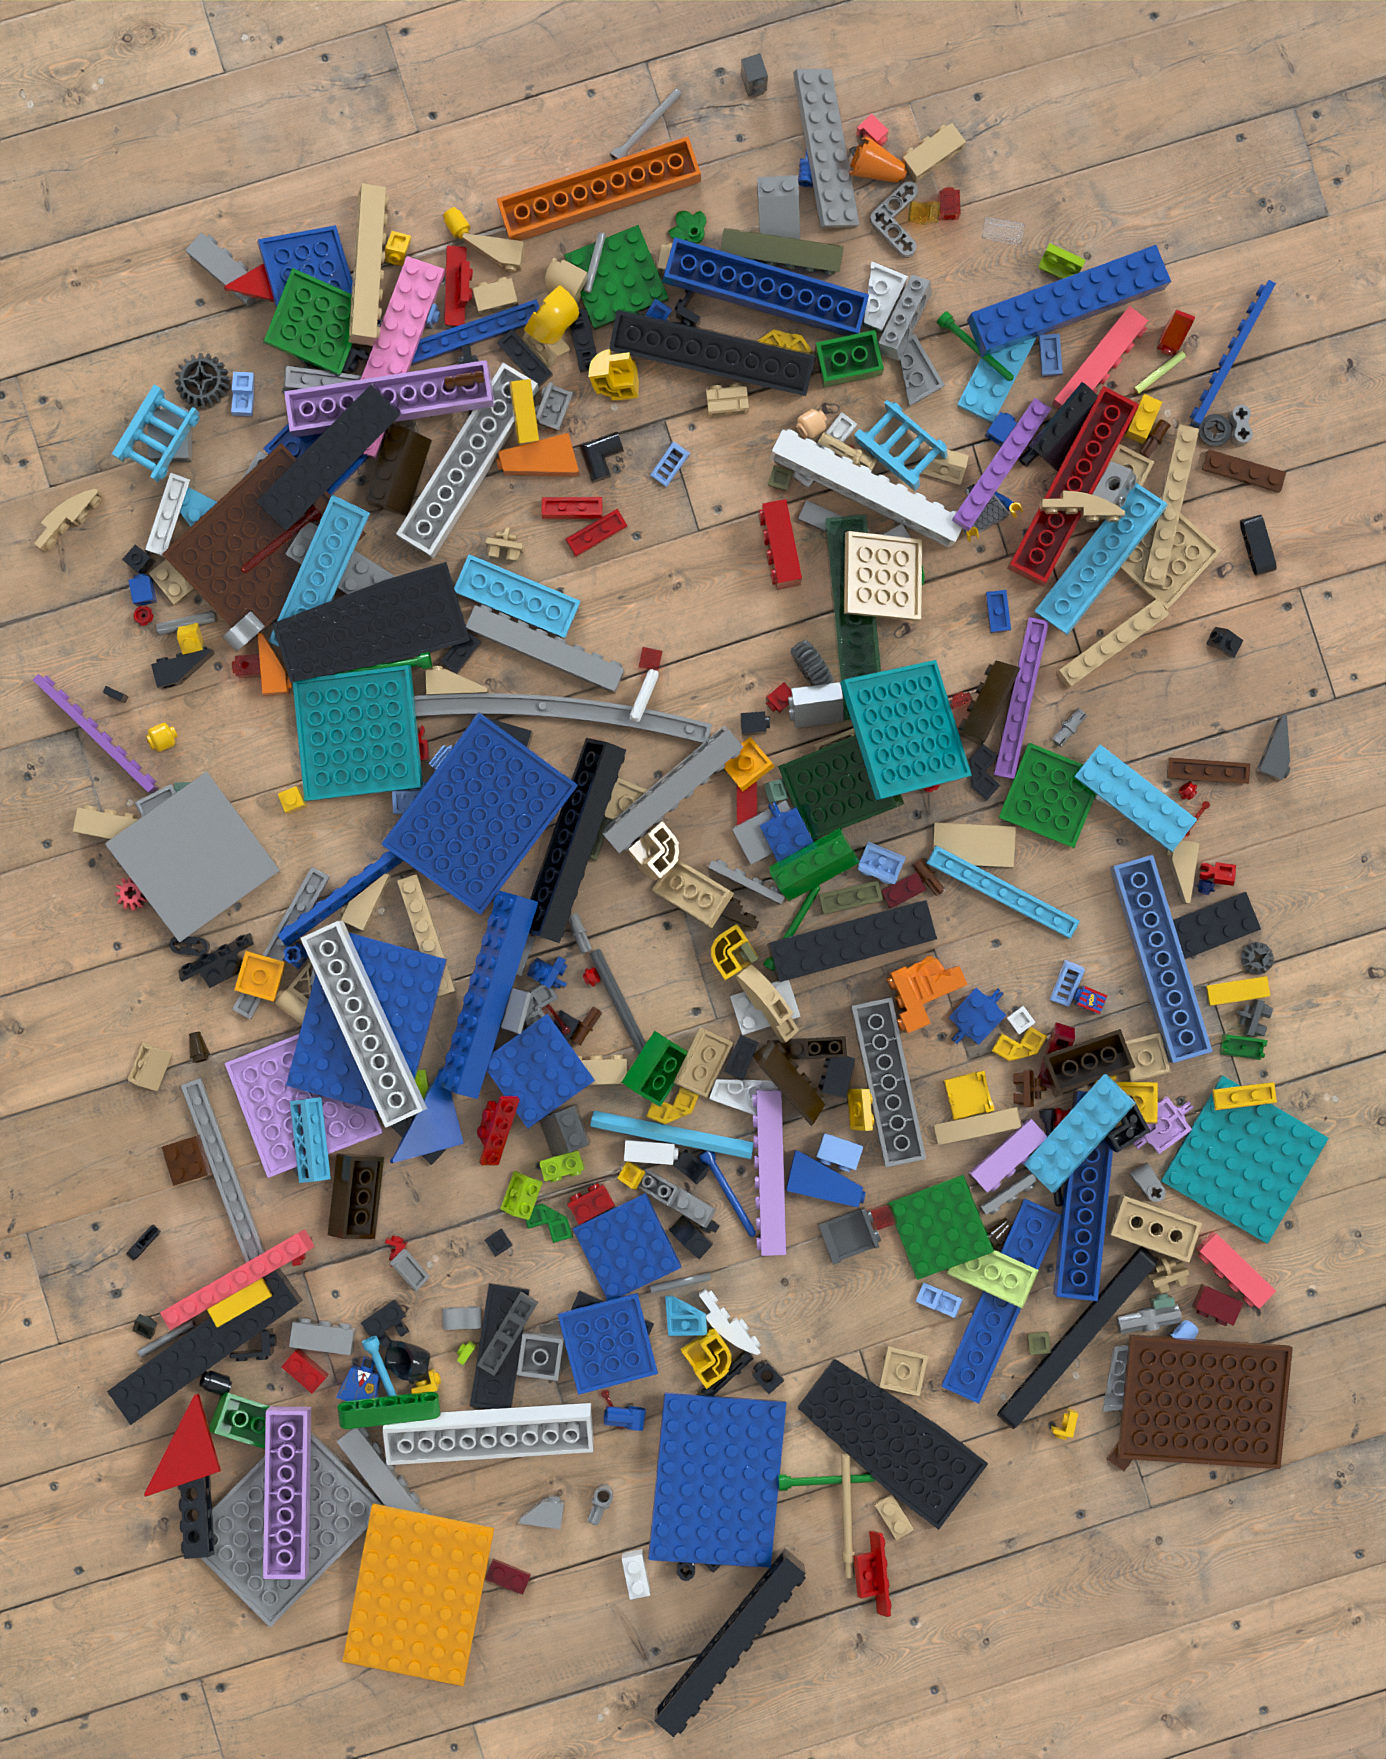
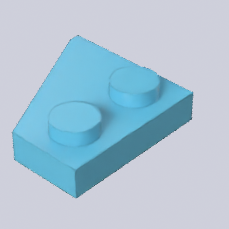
(195, 506)
(684, 1318)

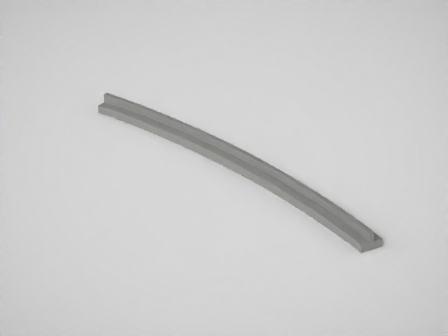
(560, 708)

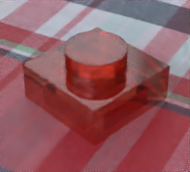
(650, 658)
(960, 699)
(883, 1216)

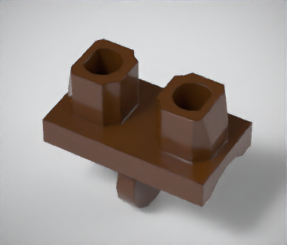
(1027, 1097)

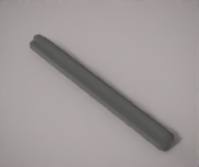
(618, 999)

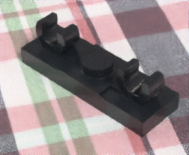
(583, 340)

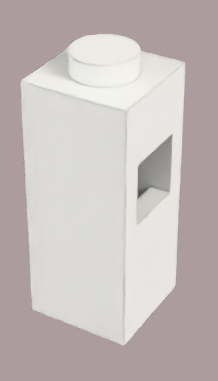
(650, 1152)

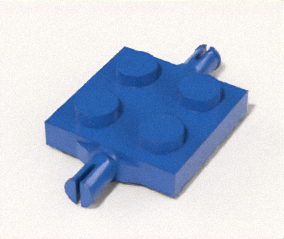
(785, 832)
(977, 1016)

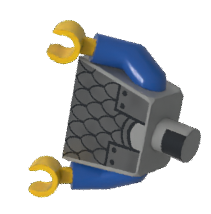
(994, 512)

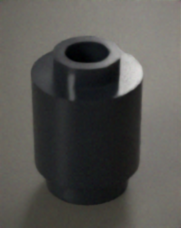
(215, 1382)

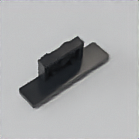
(219, 964)

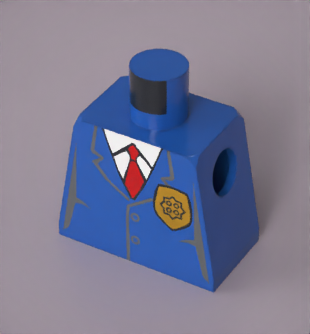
(360, 1382)

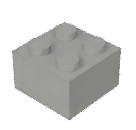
(540, 1355)

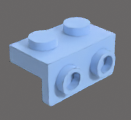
(881, 863)

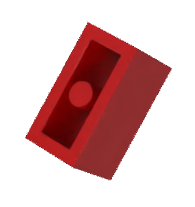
(305, 1370)

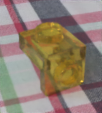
(924, 213)

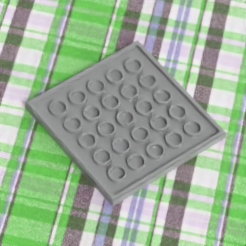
(192, 856)

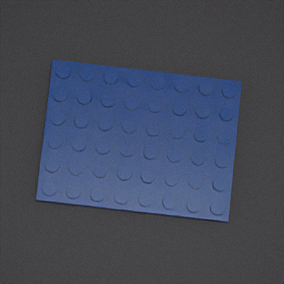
(479, 813)
(407, 991)
(717, 1480)

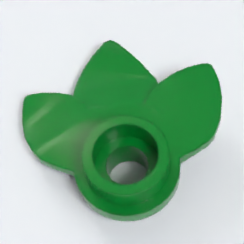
(687, 225)

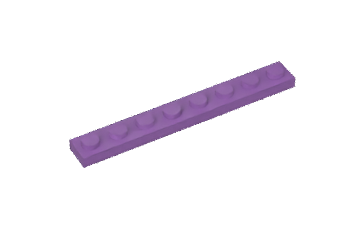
(1001, 464)
(1021, 698)
(90, 727)

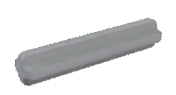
(172, 626)

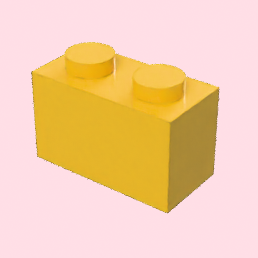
(1143, 419)

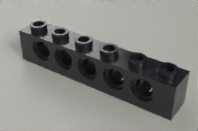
(203, 1525)

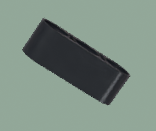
(1258, 545)

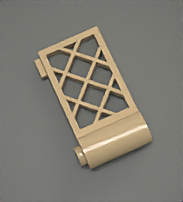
(292, 1001)

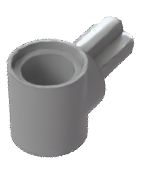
(600, 1505)

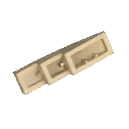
(977, 1125)

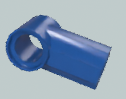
(296, 955)
(630, 1418)

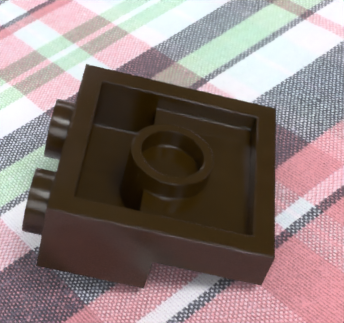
(733, 910)

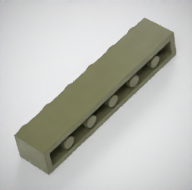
(784, 250)

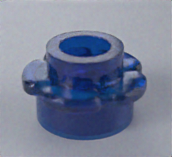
(1205, 886)

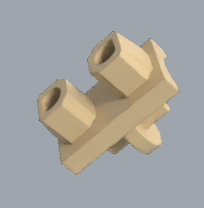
(514, 548)
(1167, 1273)

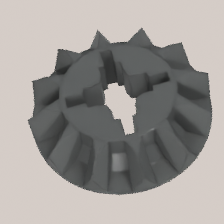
(1223, 426)
(1248, 956)

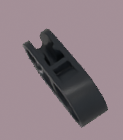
(143, 1242)

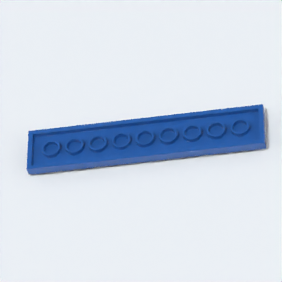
(993, 1316)

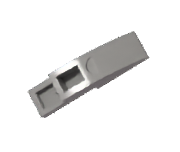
(677, 1198)

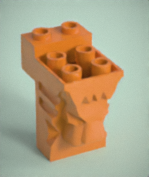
(919, 985)

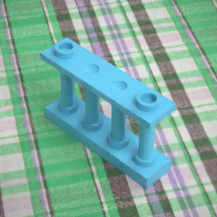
(145, 416)
(896, 464)

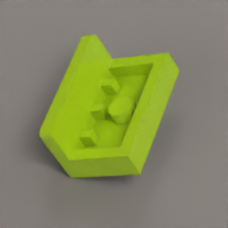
(562, 1165)

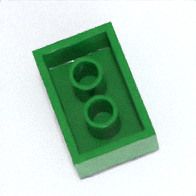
(849, 358)
(655, 1068)

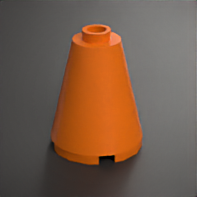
(876, 163)

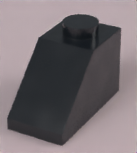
(691, 1237)

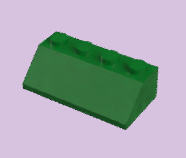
(813, 865)

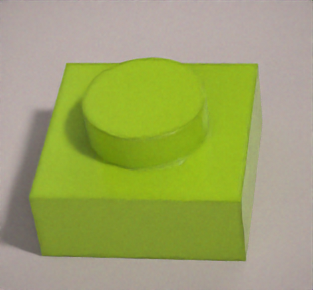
(465, 1351)

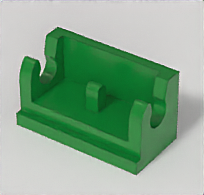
(1242, 1046)

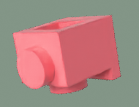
(874, 129)

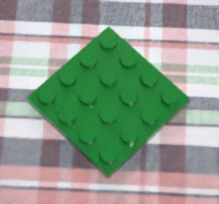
(623, 278)
(312, 322)
(1048, 796)
(940, 1227)

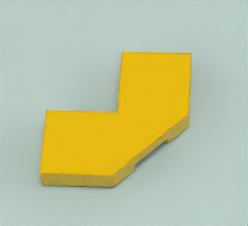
(787, 340)
(1028, 1046)
(681, 1107)

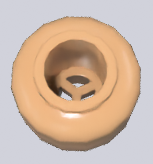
(811, 423)

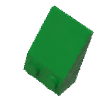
(240, 1420)

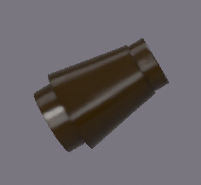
(198, 1048)
(999, 1232)

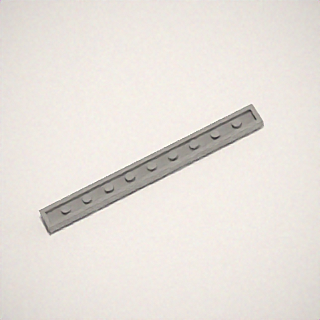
(223, 1169)

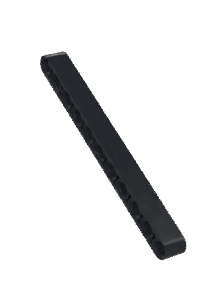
(1077, 1337)

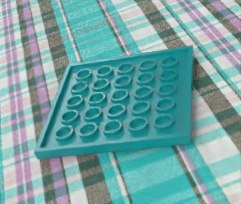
(905, 729)
(357, 733)
(1245, 1163)

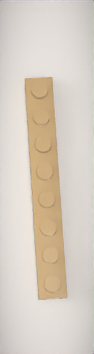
(1173, 495)

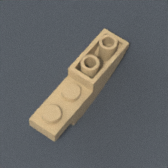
(1090, 506)
(72, 510)
(768, 999)

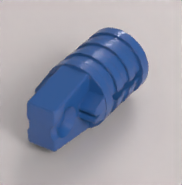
(805, 177)

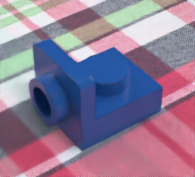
(560, 965)

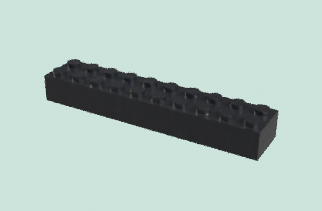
(712, 352)
(574, 837)
(199, 1351)
(729, 1643)

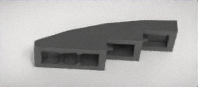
(507, 1333)

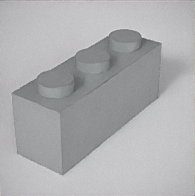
(322, 1336)

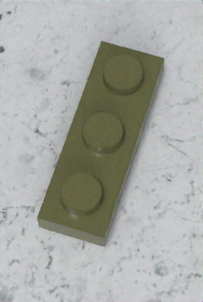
(850, 897)

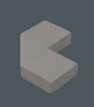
(539, 998)

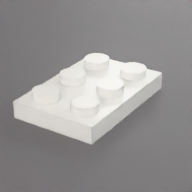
(752, 1019)

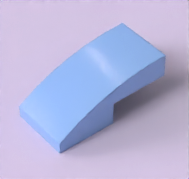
(242, 394)
(939, 1300)

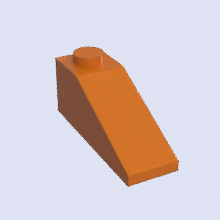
(273, 673)

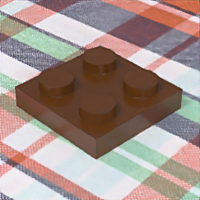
(186, 1160)

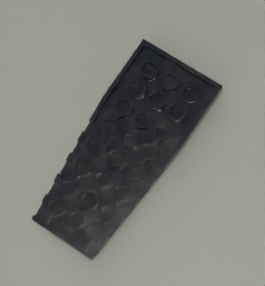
(374, 625)
(893, 1442)

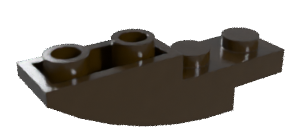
(814, 1047)

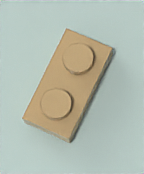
(894, 1516)

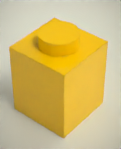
(190, 638)
(292, 800)

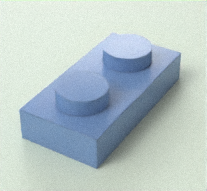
(1050, 355)

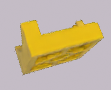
(968, 1095)

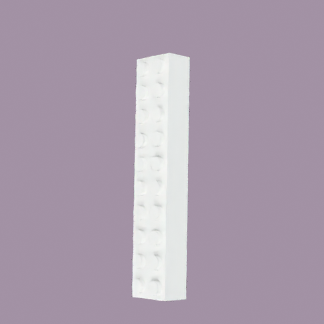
(462, 468)
(865, 488)
(363, 1023)
(491, 1434)

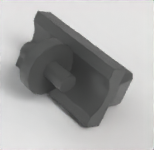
(1258, 1009)

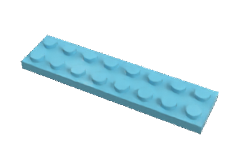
(325, 558)
(1100, 560)

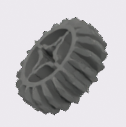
(185, 380)
(811, 664)

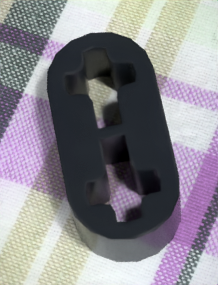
(189, 950)

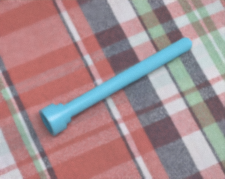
(371, 1345)

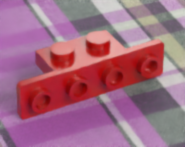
(457, 285)
(496, 1127)
(872, 1574)

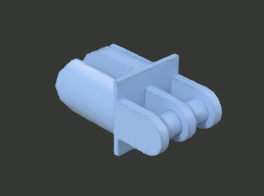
(1185, 1330)

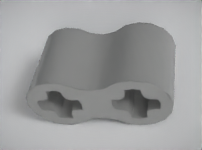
(1240, 425)
(243, 631)
(461, 1317)

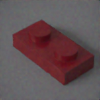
(903, 890)
(508, 1576)

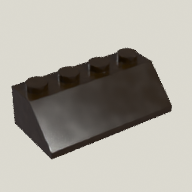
(398, 470)
(988, 702)
(1088, 1062)
(790, 1081)
(355, 1196)

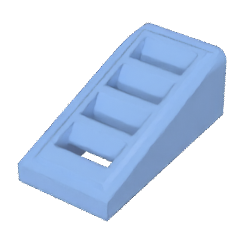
(674, 446)
(1060, 980)

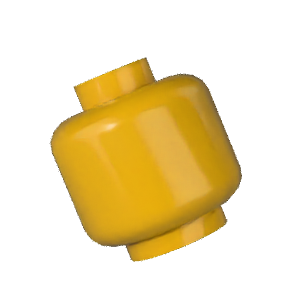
(161, 737)

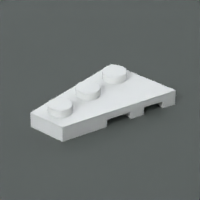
(884, 293)
(739, 1093)

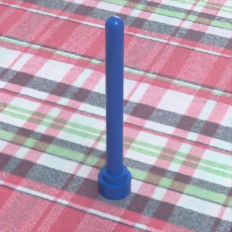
(708, 1158)

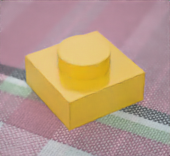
(631, 1175)

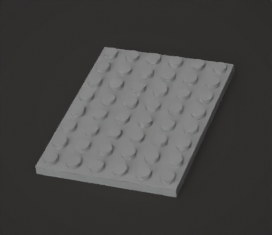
(337, 1518)

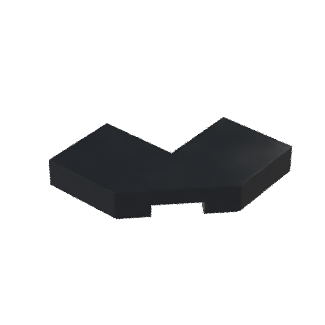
(980, 780)

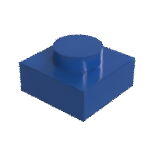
(659, 310)

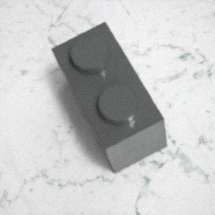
(754, 75)

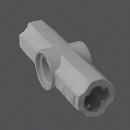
(1148, 1319)

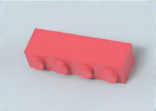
(1235, 1270)

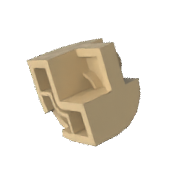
(567, 276)
(655, 851)

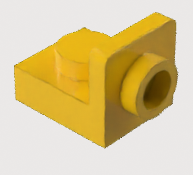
(397, 248)
(425, 1386)
(1069, 1422)

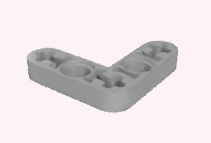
(889, 215)

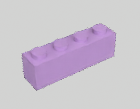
(1008, 1155)

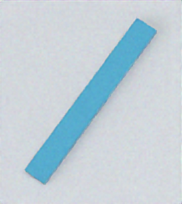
(1003, 892)
(672, 1134)

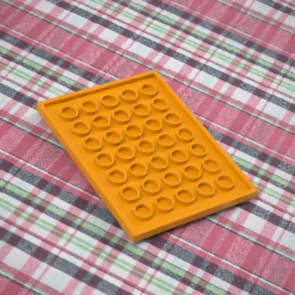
(418, 1594)

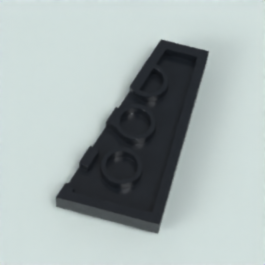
(1060, 432)

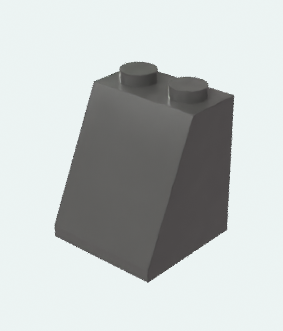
(565, 1131)

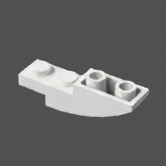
(734, 1330)

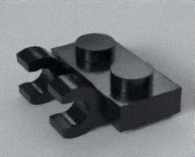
(384, 1319)

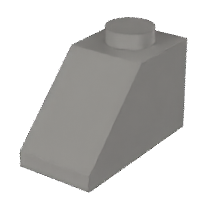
(545, 1513)

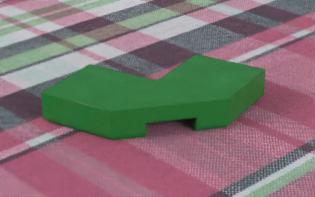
(557, 1222)

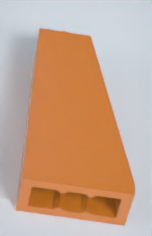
(540, 458)

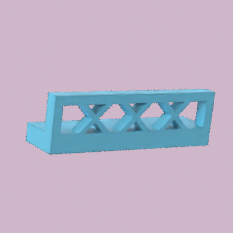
(313, 1140)

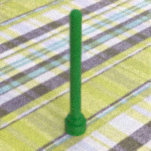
(946, 321)
(423, 661)
(796, 921)
(787, 1482)

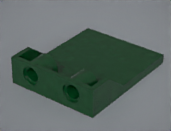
(833, 788)

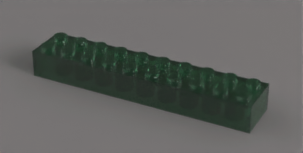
(854, 634)

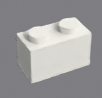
(636, 1574)

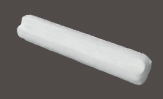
(644, 695)

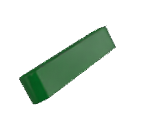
(389, 1410)

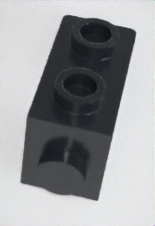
(684, 314)
(268, 1340)

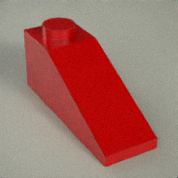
(1175, 332)

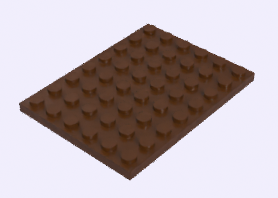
(230, 536)
(1204, 1401)

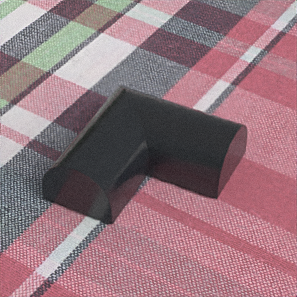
(596, 451)
(1131, 1129)

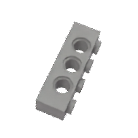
(905, 317)

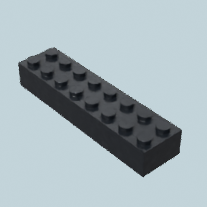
(329, 457)
(852, 941)

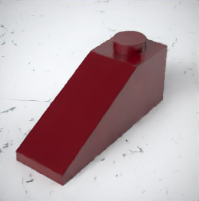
(1060, 1038)

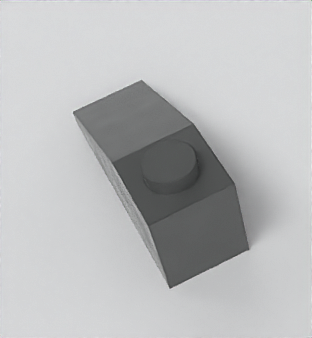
(1276, 755)

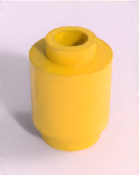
(456, 222)

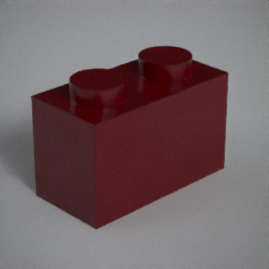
(1218, 1305)

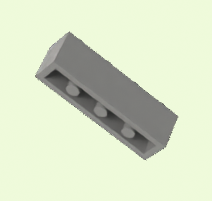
(218, 263)

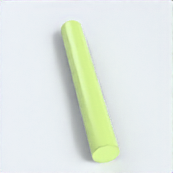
(1159, 372)

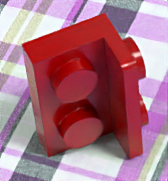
(591, 1203)

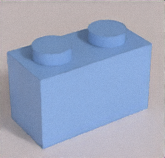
(839, 1151)

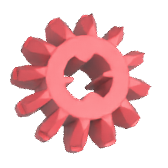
(132, 901)

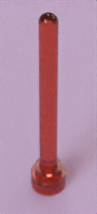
(310, 516)

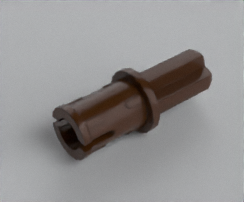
(1154, 438)
(928, 877)
(586, 1025)

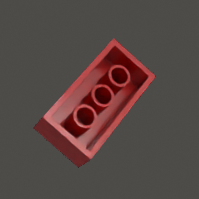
(781, 544)

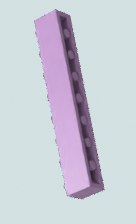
(771, 1172)

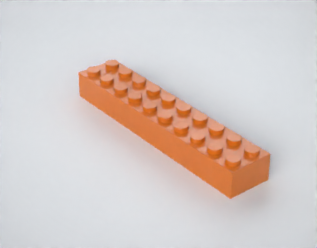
(599, 189)

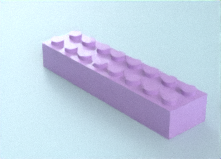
(287, 1493)

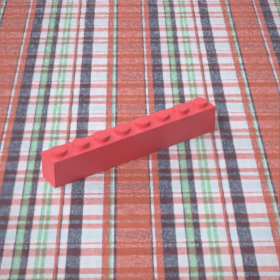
(237, 1279)

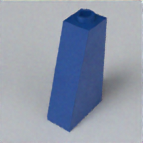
(819, 1181)

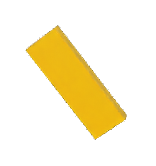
(524, 411)
(1238, 990)
(1244, 1096)
(239, 1302)

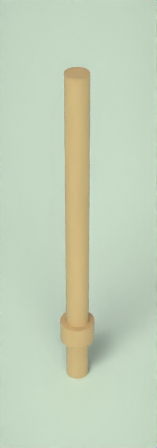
(847, 1517)

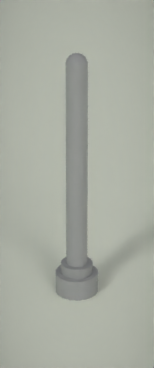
(621, 152)

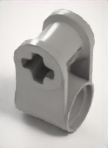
(1146, 1180)

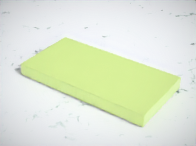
(998, 1276)

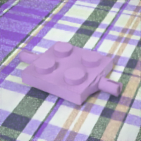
(1170, 1126)

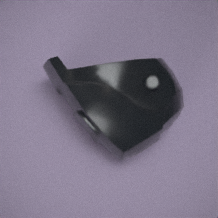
(407, 1360)

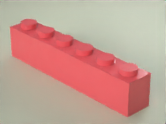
(1106, 354)

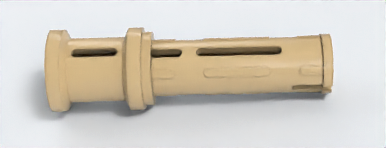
(842, 449)

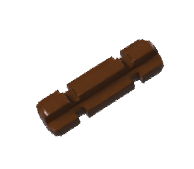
(464, 379)

